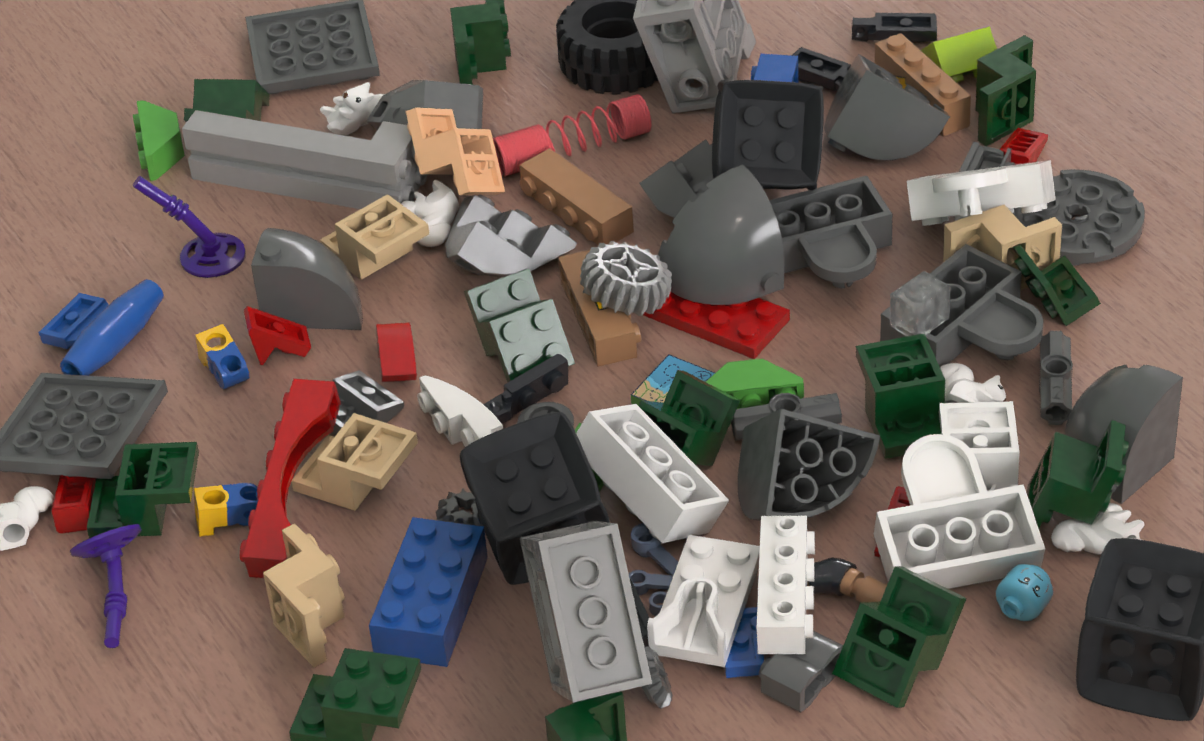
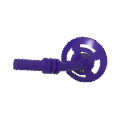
(210, 246)
(108, 548)

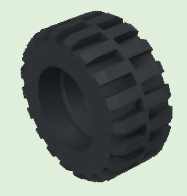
(603, 47)

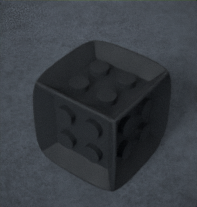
(769, 130)
(530, 484)
(1144, 631)

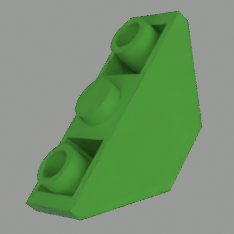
(157, 138)
(756, 381)

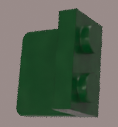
(1060, 285)

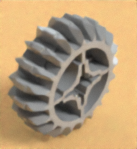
(625, 278)

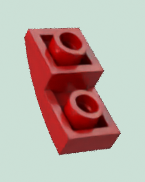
(396, 352)

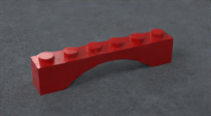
(307, 419)

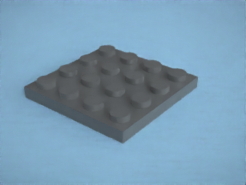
(312, 46)
(77, 424)

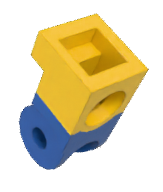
(224, 359)
(223, 506)

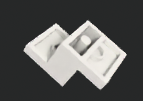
(990, 434)

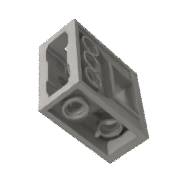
(691, 43)
(585, 610)

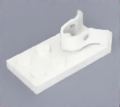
(705, 601)

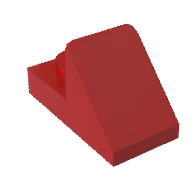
(275, 332)

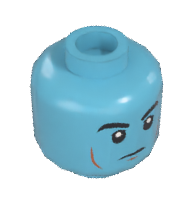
(1024, 592)

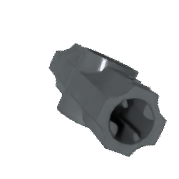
(1055, 378)
(821, 407)

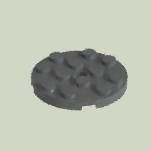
(1108, 221)

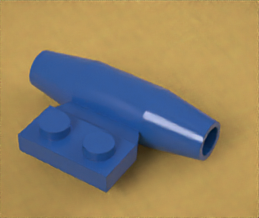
(100, 329)

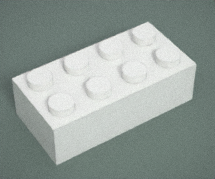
(650, 473)

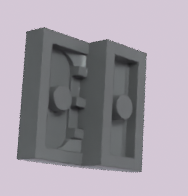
(364, 397)

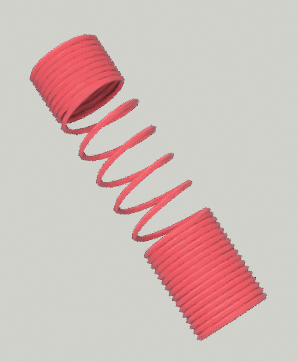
(628, 115)

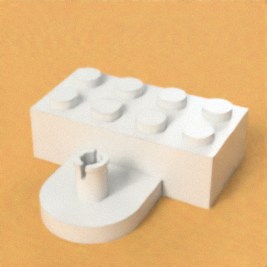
(979, 190)
(953, 524)

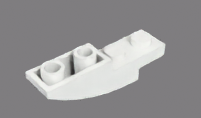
(456, 412)

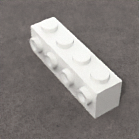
(783, 585)

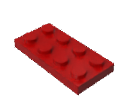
(738, 327)

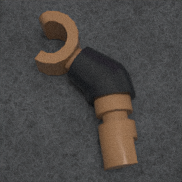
(843, 578)

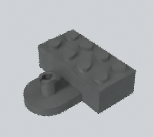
(834, 230)
(982, 309)

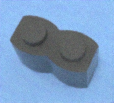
(800, 677)

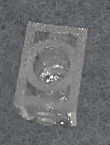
(920, 305)

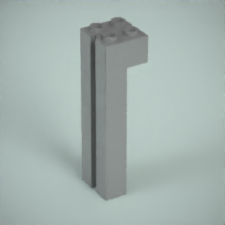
(302, 160)

